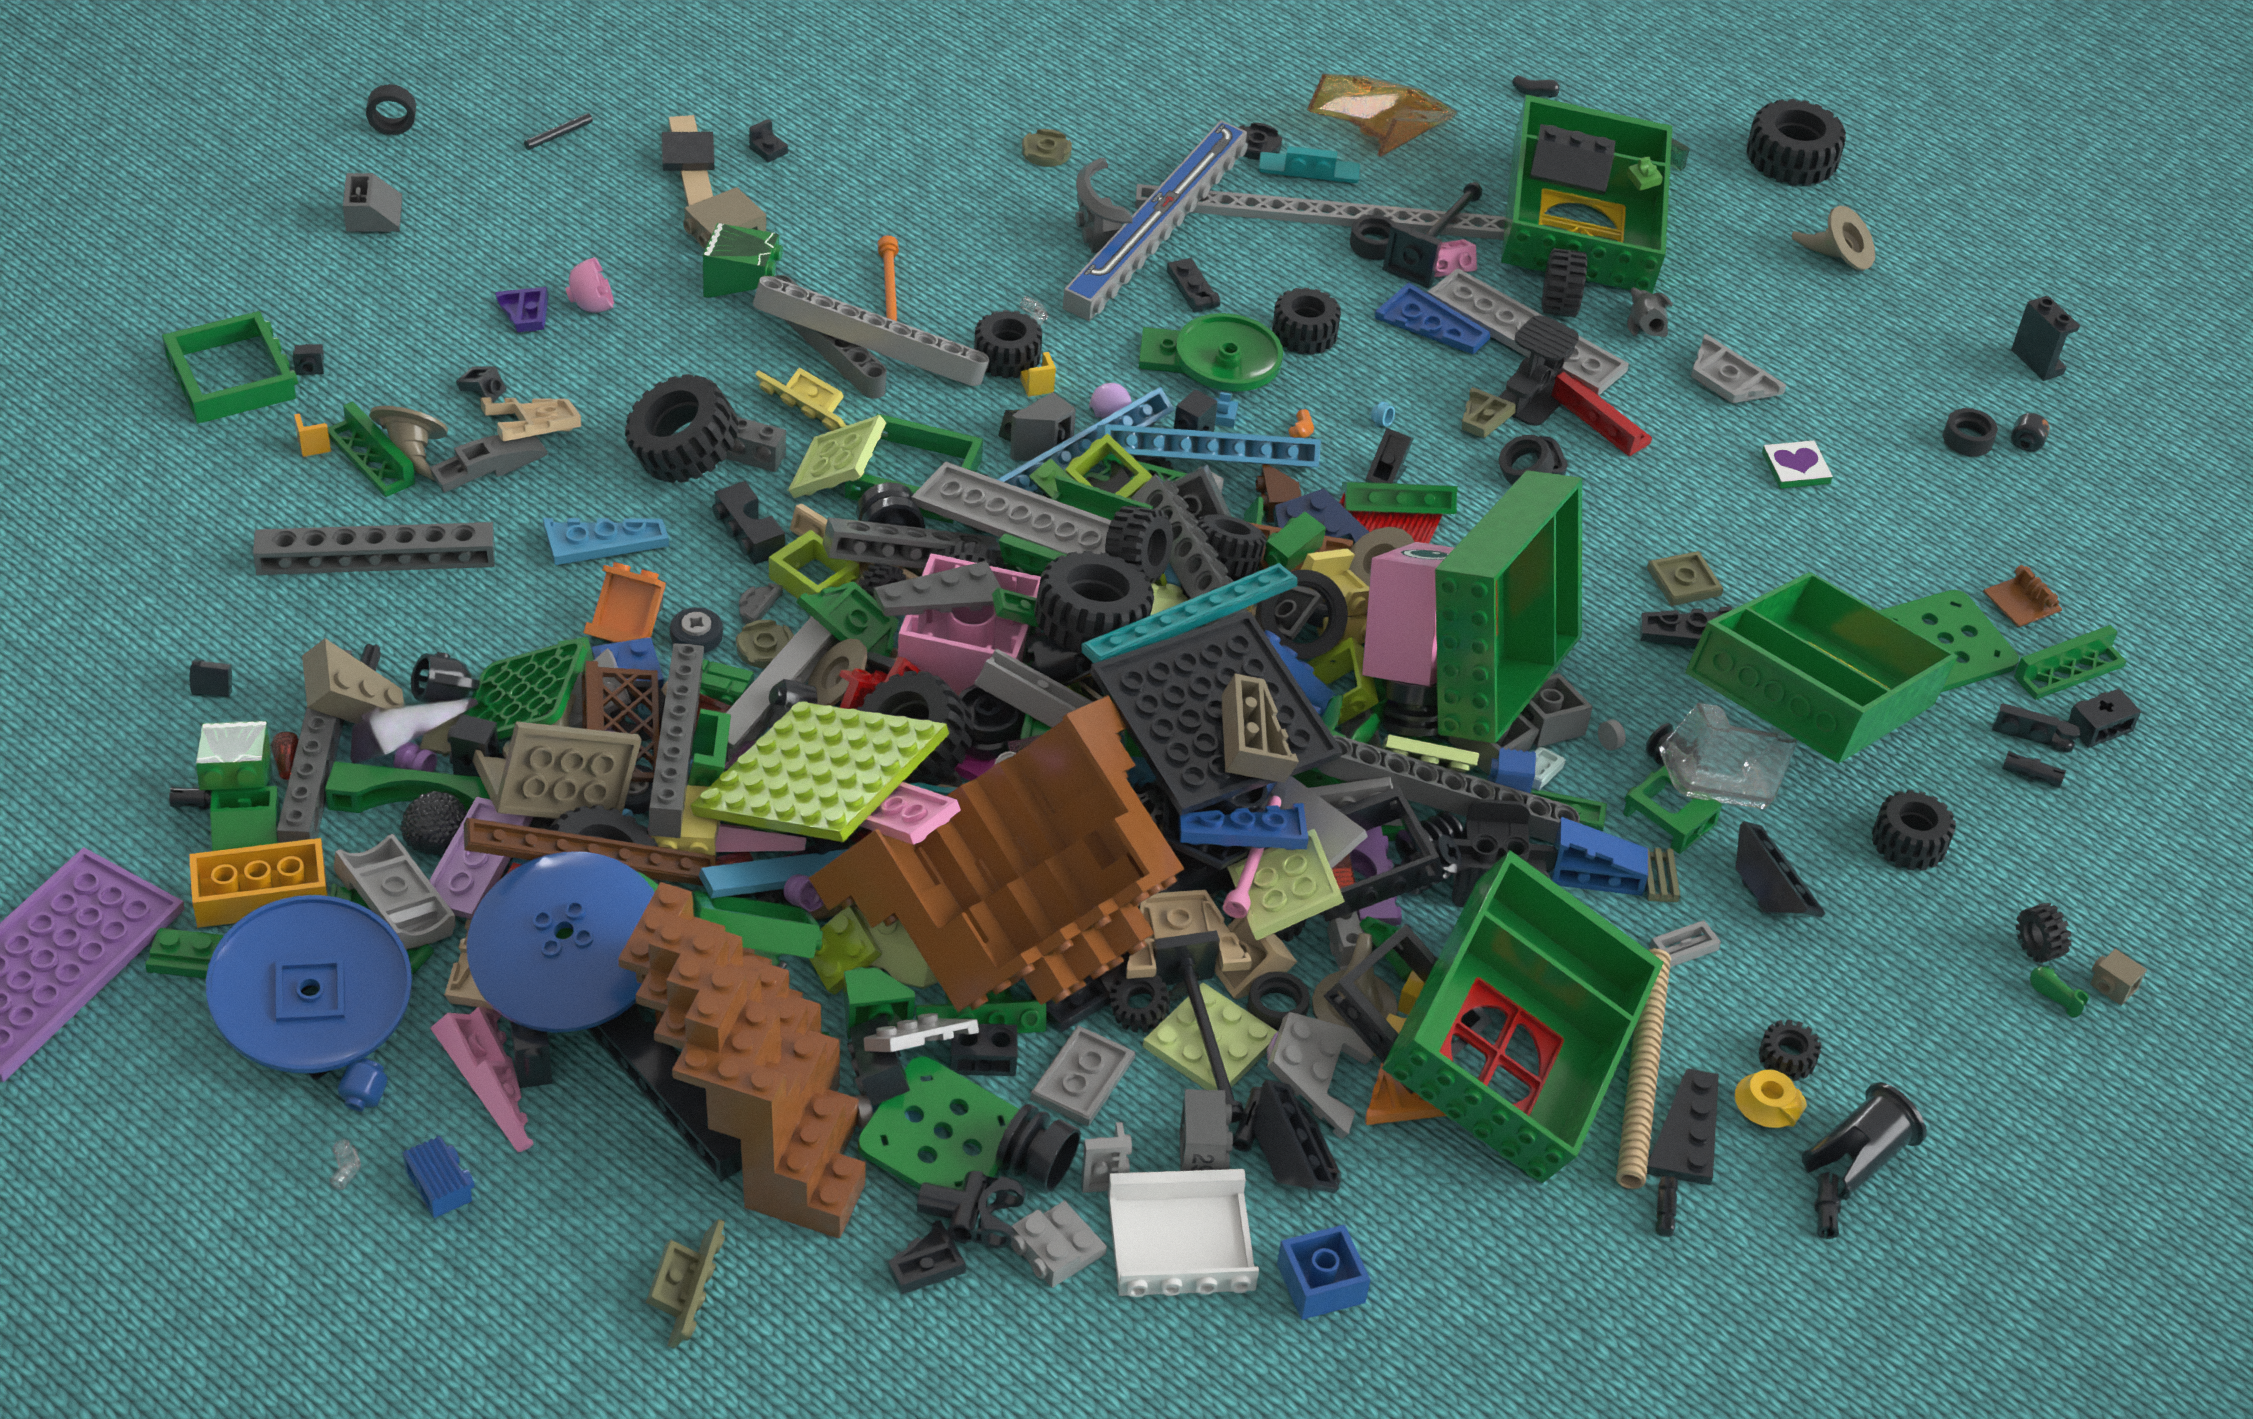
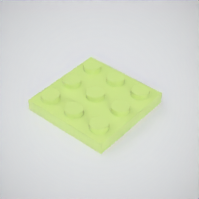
(837, 457)
(1452, 758)
(1289, 887)
(1238, 1033)

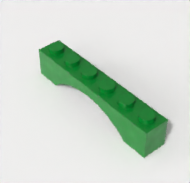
(362, 787)

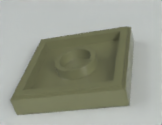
(1685, 578)

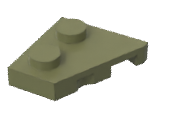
(1485, 413)

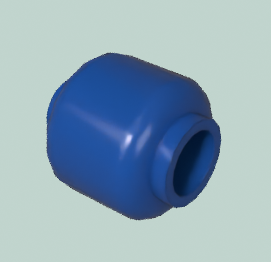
(362, 1084)

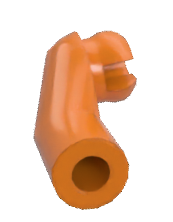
(1303, 427)

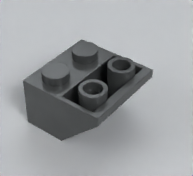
(371, 204)
(1041, 427)

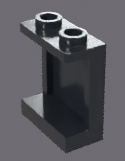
(2043, 337)

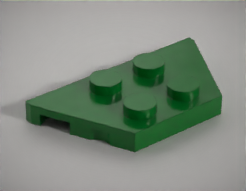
(852, 614)

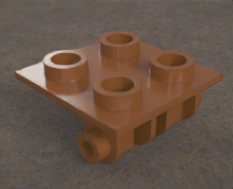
(2024, 597)

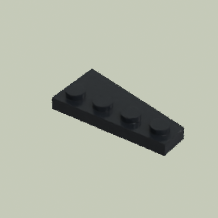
(1676, 628)
(1688, 1135)

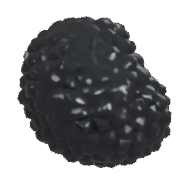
(432, 822)

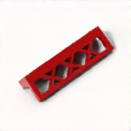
(1599, 415)

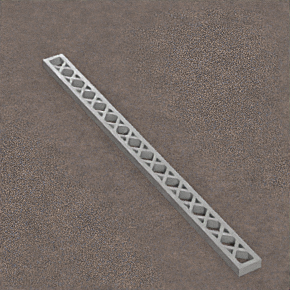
(1337, 213)

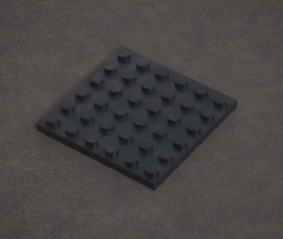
(1174, 708)

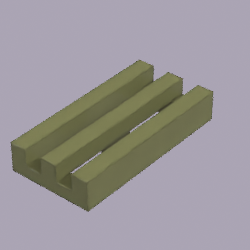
(1659, 857)

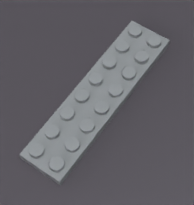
(1505, 316)
(1010, 511)

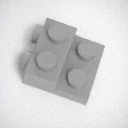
(1056, 1243)

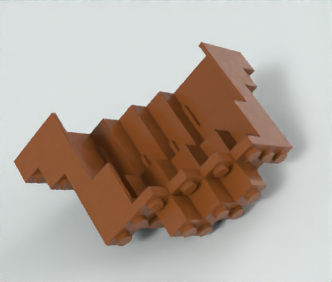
(1029, 874)
(756, 1056)

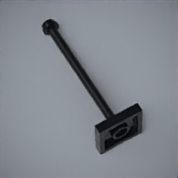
(1416, 254)
(1177, 961)

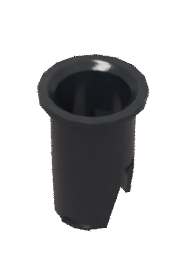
(1869, 1136)

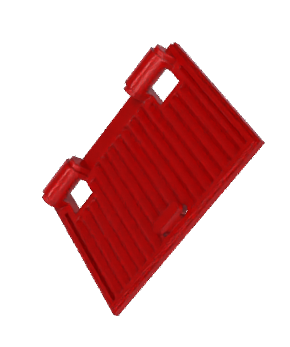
(1418, 525)

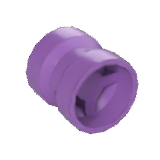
(411, 757)
(801, 893)

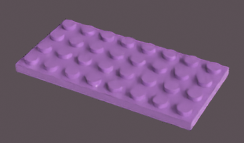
(69, 946)

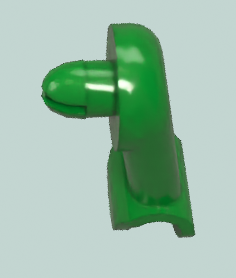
(2047, 983)

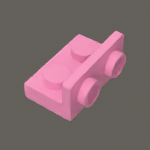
(1456, 255)

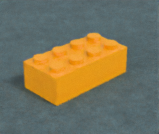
(240, 880)

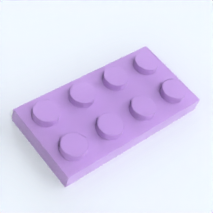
(465, 875)

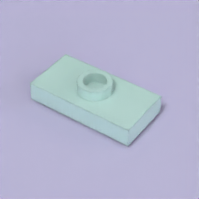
(1547, 766)

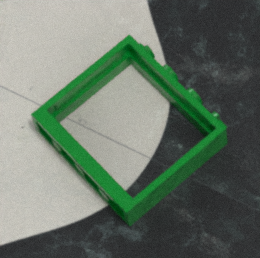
(237, 398)
(926, 438)
(762, 923)

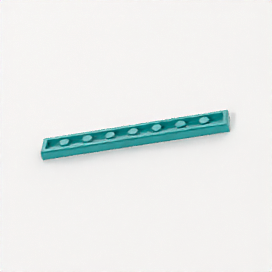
(1191, 613)

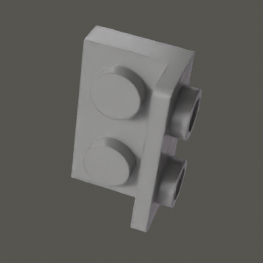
(1105, 1157)

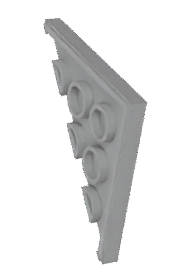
(1335, 830)

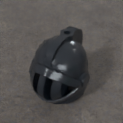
(446, 680)

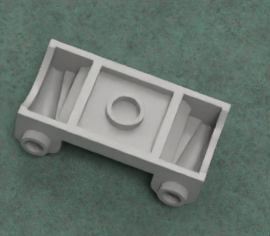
(397, 892)

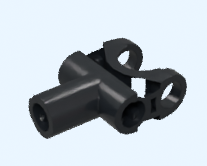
(966, 1203)

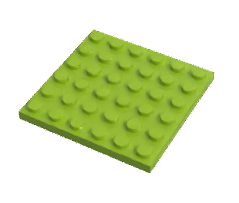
(820, 771)

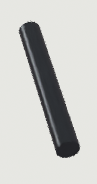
(558, 131)

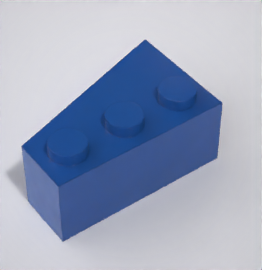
(1598, 860)

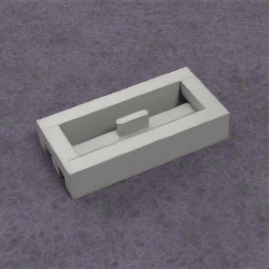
(1689, 947)

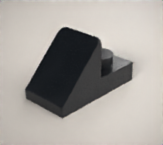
(1390, 457)

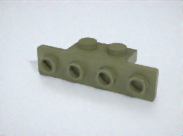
(681, 1281)

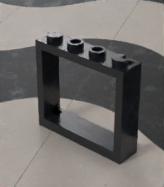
(1373, 813)
(1367, 1020)

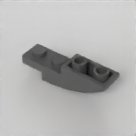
(485, 456)

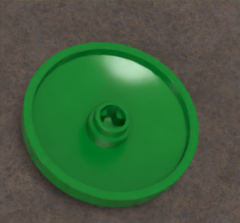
(1229, 352)

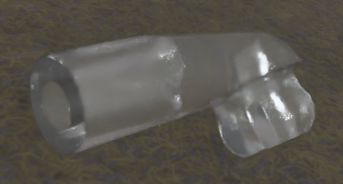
(1037, 309)
(348, 1163)

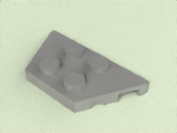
(1732, 374)

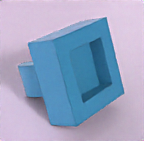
(1226, 410)

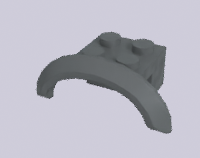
(1097, 215)

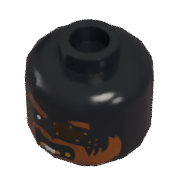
(2028, 430)

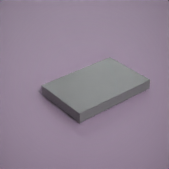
(1082, 1075)

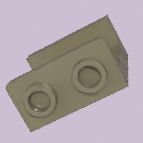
(726, 208)

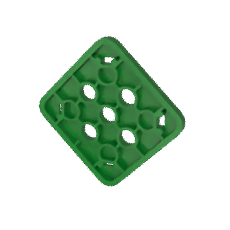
(1949, 624)
(509, 677)
(932, 1102)

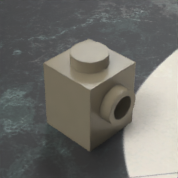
(2117, 976)

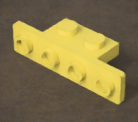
(807, 393)

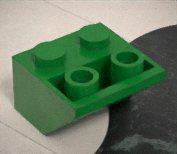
(244, 817)

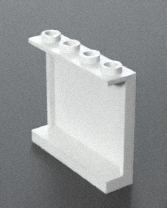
(1181, 1232)

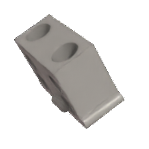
(1343, 938)

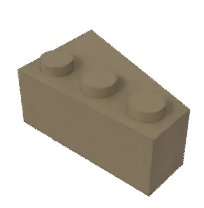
(344, 685)
(1252, 733)

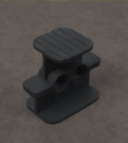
(1534, 381)
(1491, 832)

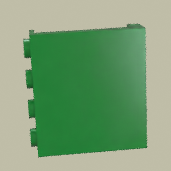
(1072, 493)

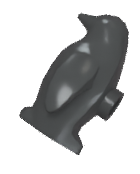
(1648, 313)

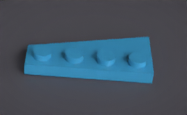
(585, 541)

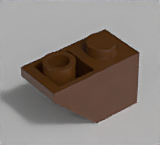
(1275, 489)

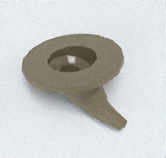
(1844, 238)
(410, 432)
(1374, 544)
(825, 676)
(1369, 984)

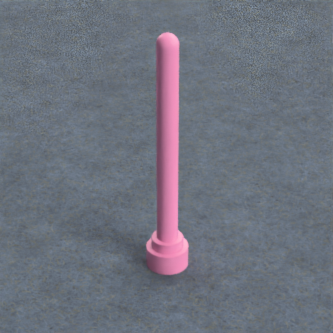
(1238, 902)

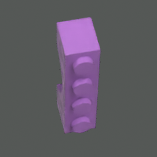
(1370, 860)

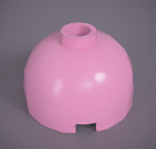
(589, 287)

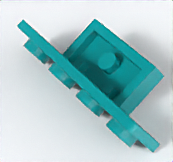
(1309, 164)

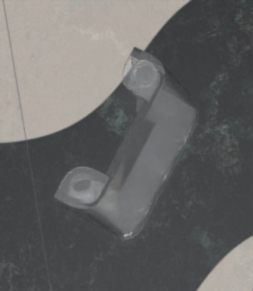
(1725, 761)

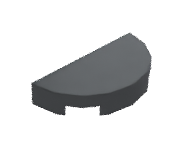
(756, 602)

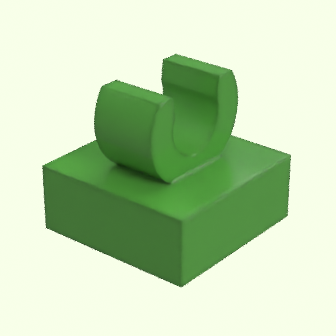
(1644, 174)

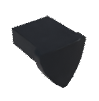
(210, 678)

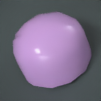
(1109, 399)

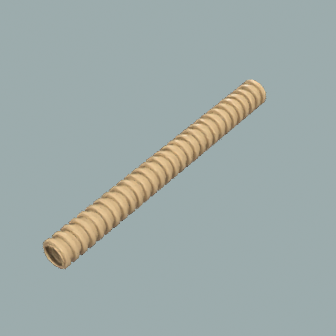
(1643, 1083)

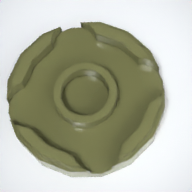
(1046, 148)
(762, 642)

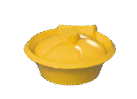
(1770, 1099)

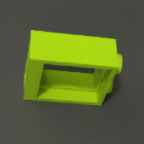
(1097, 451)
(786, 562)
(1347, 657)

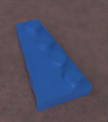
(1430, 318)
(1242, 828)

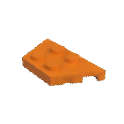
(1394, 1103)

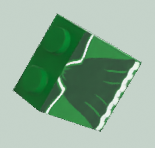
(738, 259)
(234, 755)

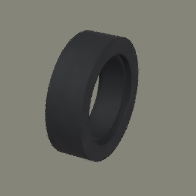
(1336, 615)

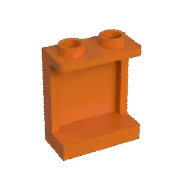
(626, 605)

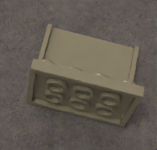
(559, 770)

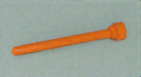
(888, 249)

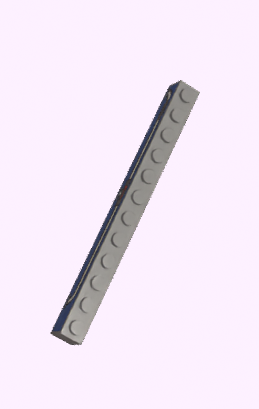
(1154, 221)

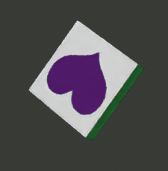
(1797, 464)

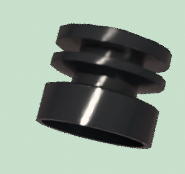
(1415, 710)
(1038, 1148)

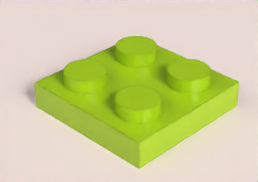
(844, 947)

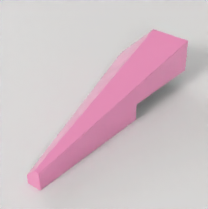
(743, 839)
(479, 1054)

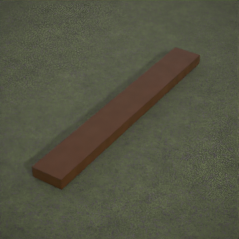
(532, 843)

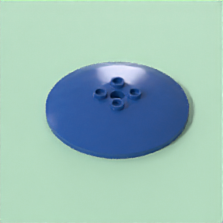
(300, 943)
(553, 980)

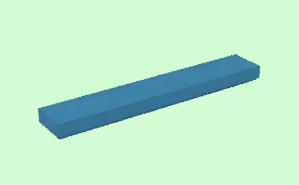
(761, 874)

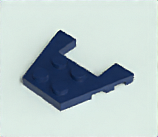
(1324, 509)

